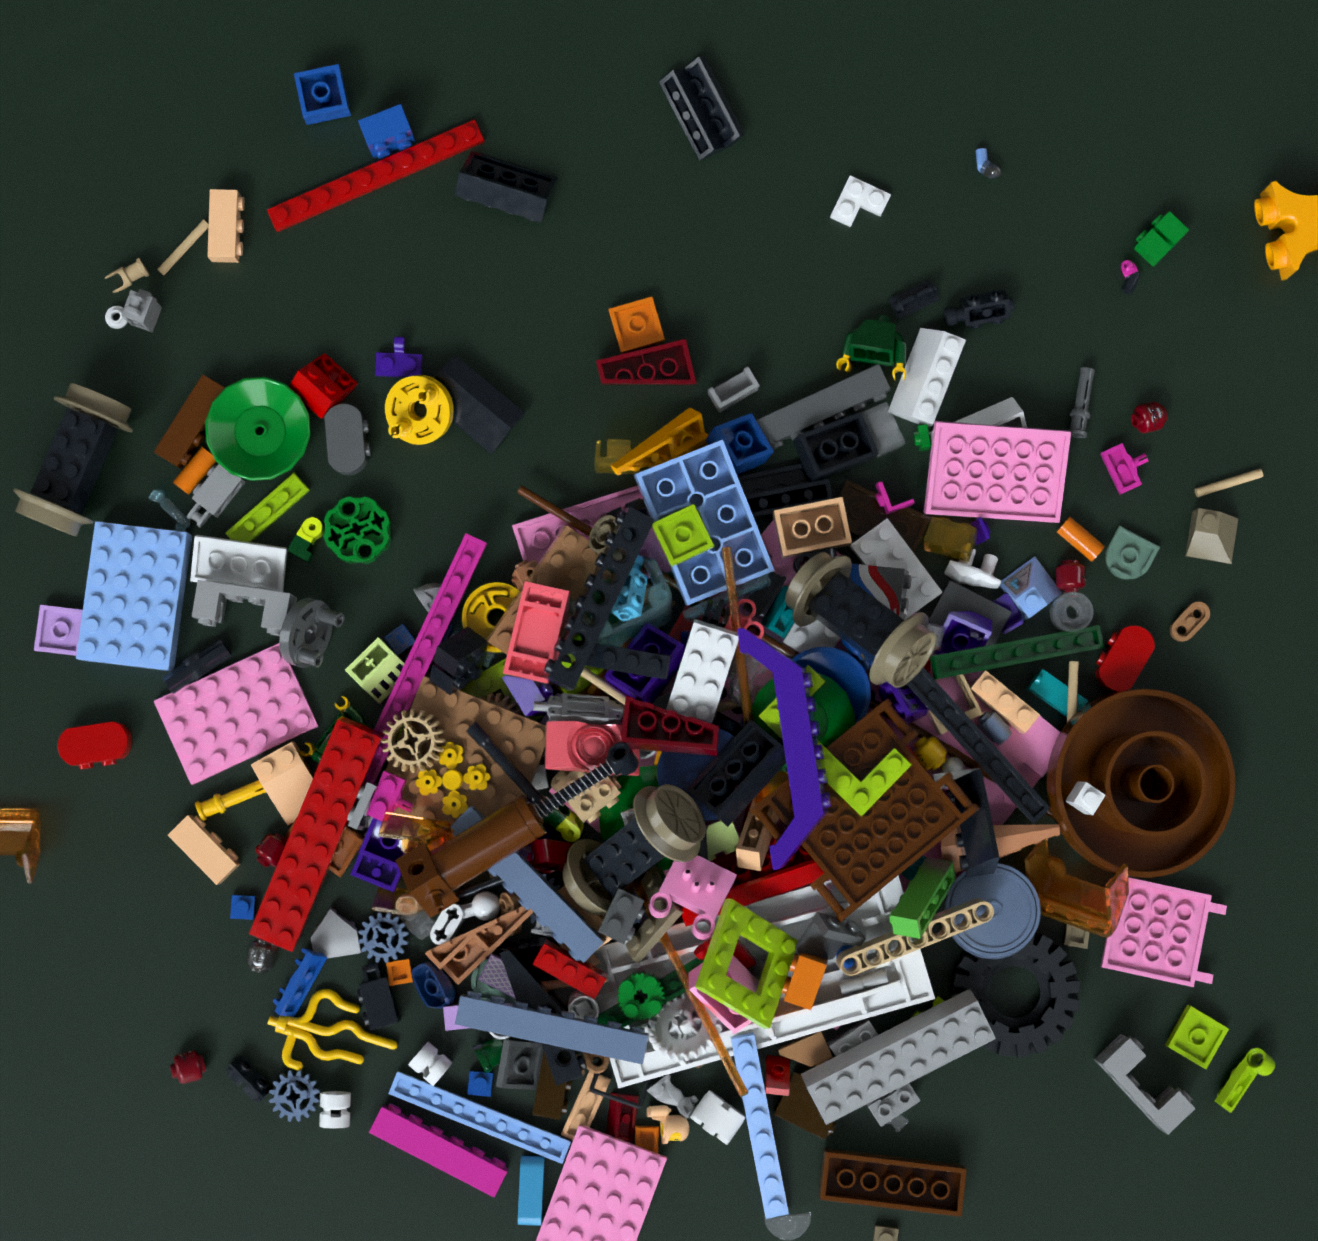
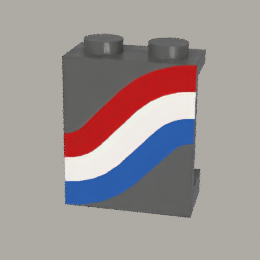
(884, 584)

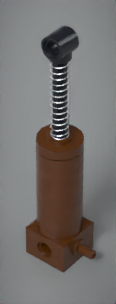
(438, 873)

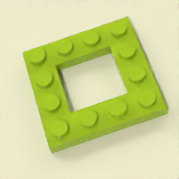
(712, 979)

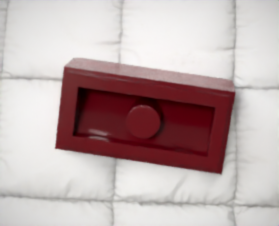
(622, 1117)

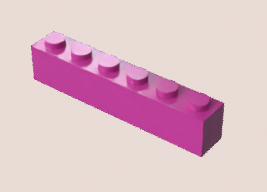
(439, 1150)

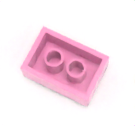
(727, 1016)

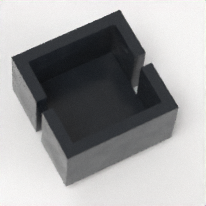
(459, 660)

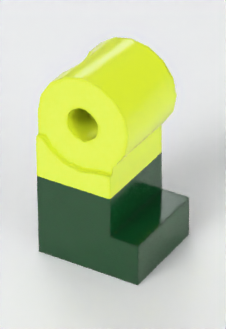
(305, 538)
(565, 822)

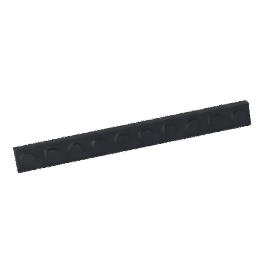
(978, 746)

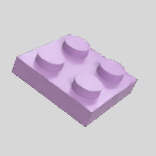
(58, 630)

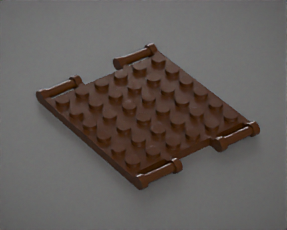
(899, 828)

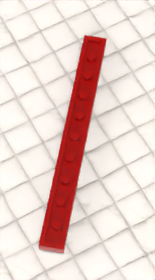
(375, 176)

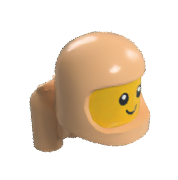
(671, 1126)

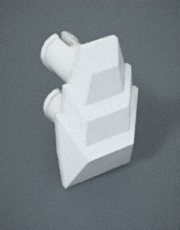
(964, 573)

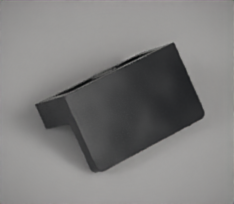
(765, 597)

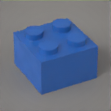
(322, 94)
(387, 131)
(743, 441)

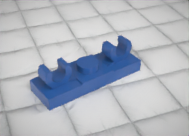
(300, 983)

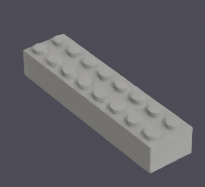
(898, 1056)

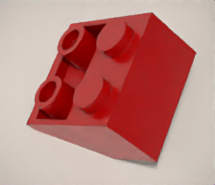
(322, 385)

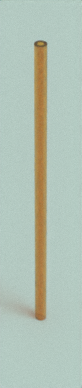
(740, 657)
(698, 1005)

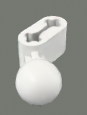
(484, 907)

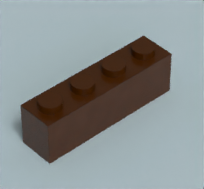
(189, 424)

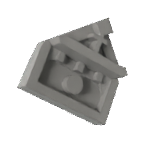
(335, 936)

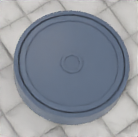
(1014, 916)

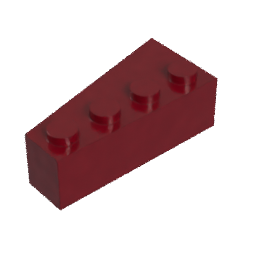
(650, 366)
(666, 730)

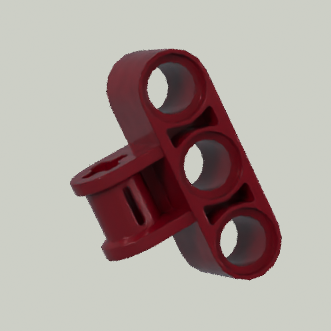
(548, 855)

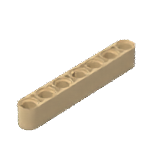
(905, 946)

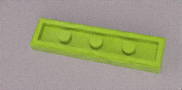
(268, 510)

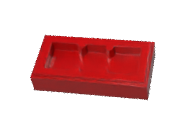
(777, 1075)

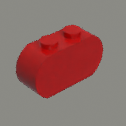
(1124, 658)
(95, 744)

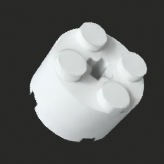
(718, 1117)

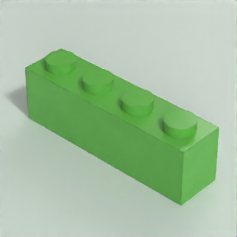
(922, 897)

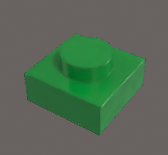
(921, 437)

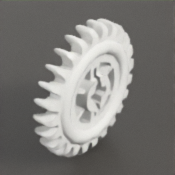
(681, 1015)

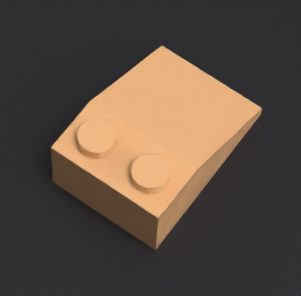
(285, 779)

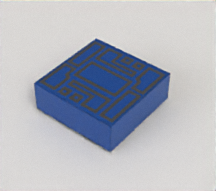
(400, 639)

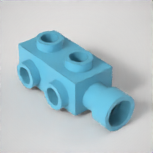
(631, 598)

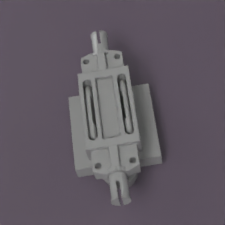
(582, 708)

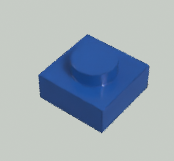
(243, 907)
(480, 1083)

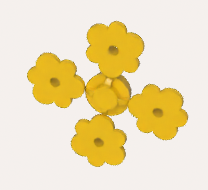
(453, 780)

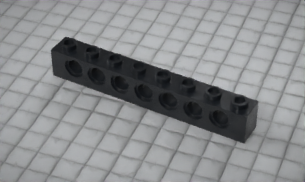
(639, 525)

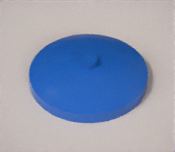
(844, 671)

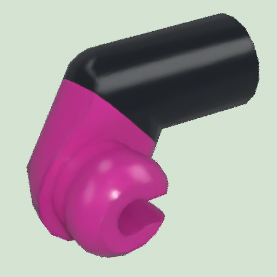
(1131, 275)

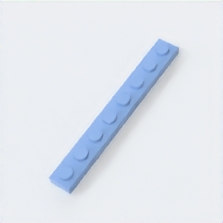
(479, 1117)
(760, 1126)

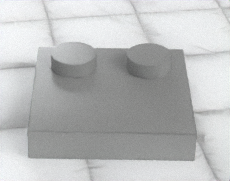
(357, 816)

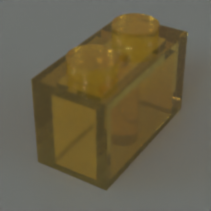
(950, 538)

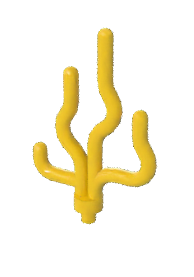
(297, 1026)

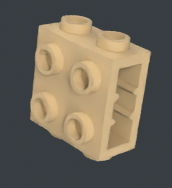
(590, 802)

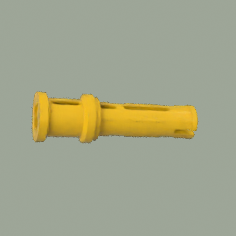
(221, 802)

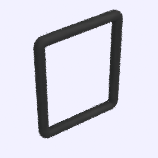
(618, 1099)

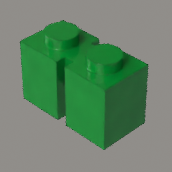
(1160, 239)

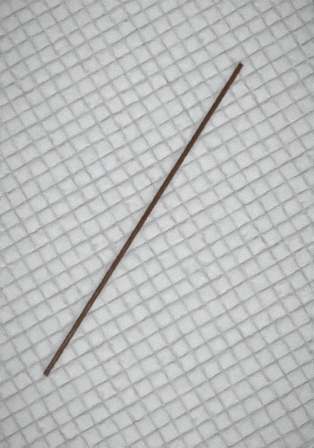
(584, 528)

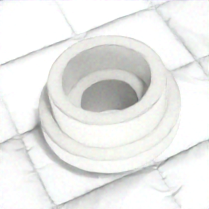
(109, 317)

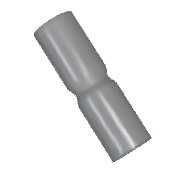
(861, 982)

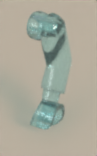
(182, 520)

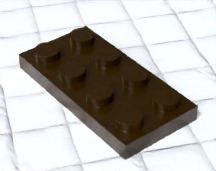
(865, 513)

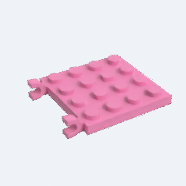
(1161, 933)

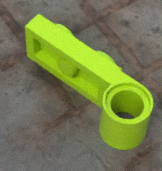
(1242, 1077)

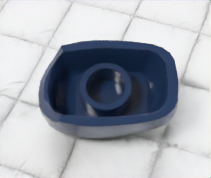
(433, 985)

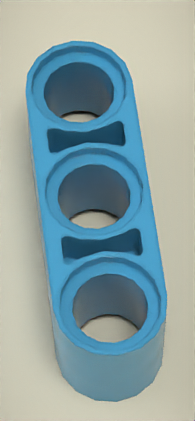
(531, 1190)

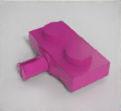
(1123, 468)
(388, 796)

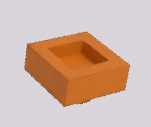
(399, 972)

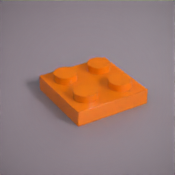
(636, 325)

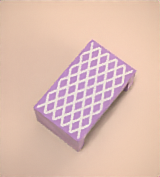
(496, 976)

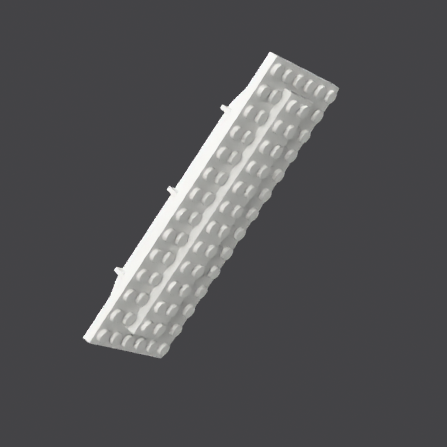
(792, 914)

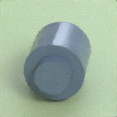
(994, 727)

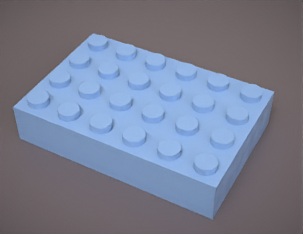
(712, 485)
(134, 596)

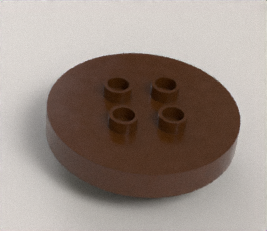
(1161, 778)

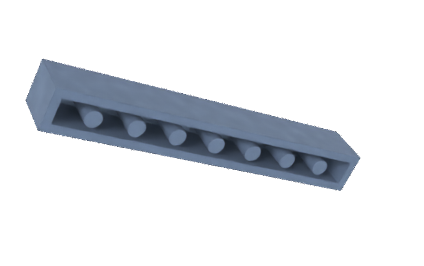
(540, 897)
(552, 1028)

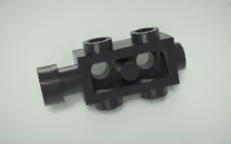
(980, 309)

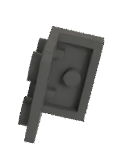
(621, 916)
(827, 935)

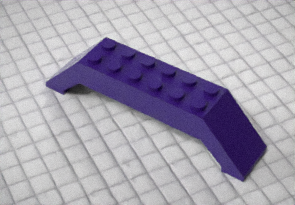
(799, 743)

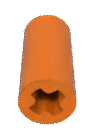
(195, 470)
(1080, 539)

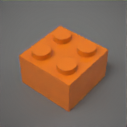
(805, 980)

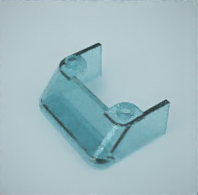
(657, 613)

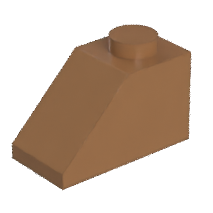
(807, 1050)

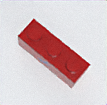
(575, 973)

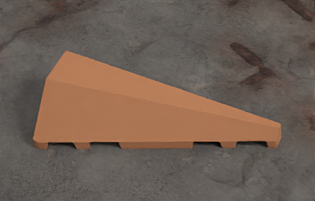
(1008, 839)
(464, 953)

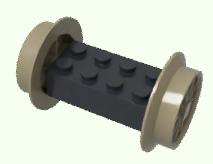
(74, 459)
(893, 644)
(663, 826)

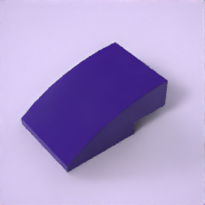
(377, 859)

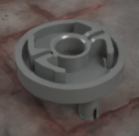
(306, 638)

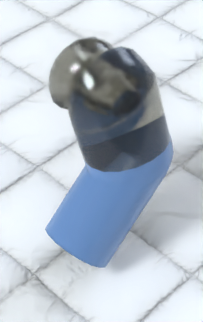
(985, 166)

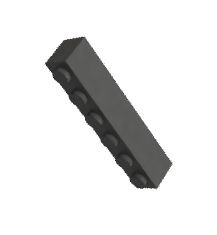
(824, 405)

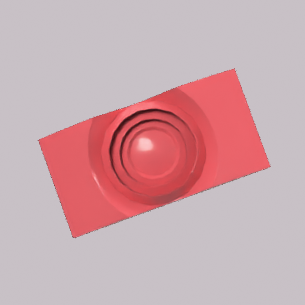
(536, 630)
(580, 745)

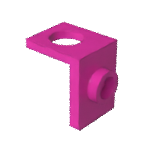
(883, 500)

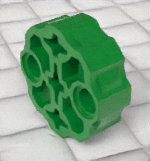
(362, 508)

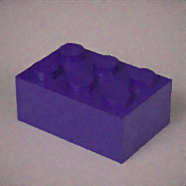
(644, 687)

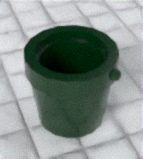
(489, 1053)

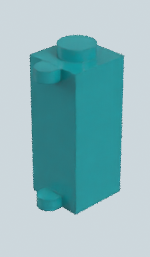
(1053, 692)

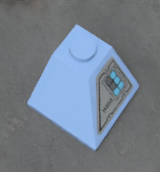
(1030, 588)

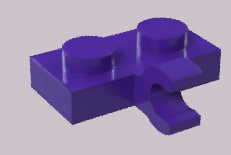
(398, 363)

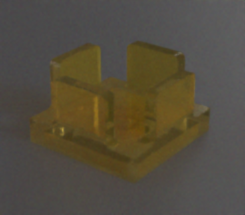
(615, 450)

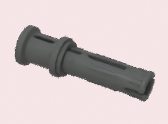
(1080, 413)

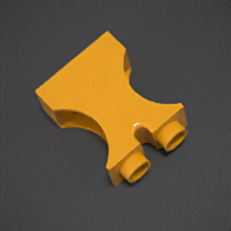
(1297, 218)

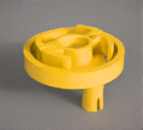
(407, 423)
(485, 594)

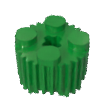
(633, 1006)

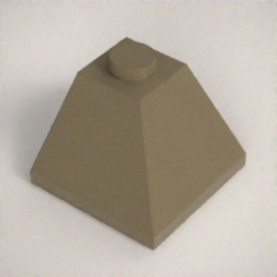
(1211, 536)

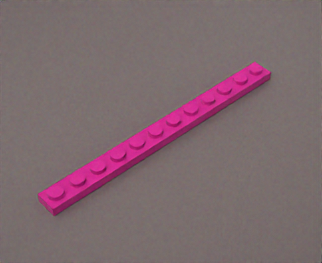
(428, 639)

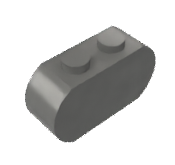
(347, 439)

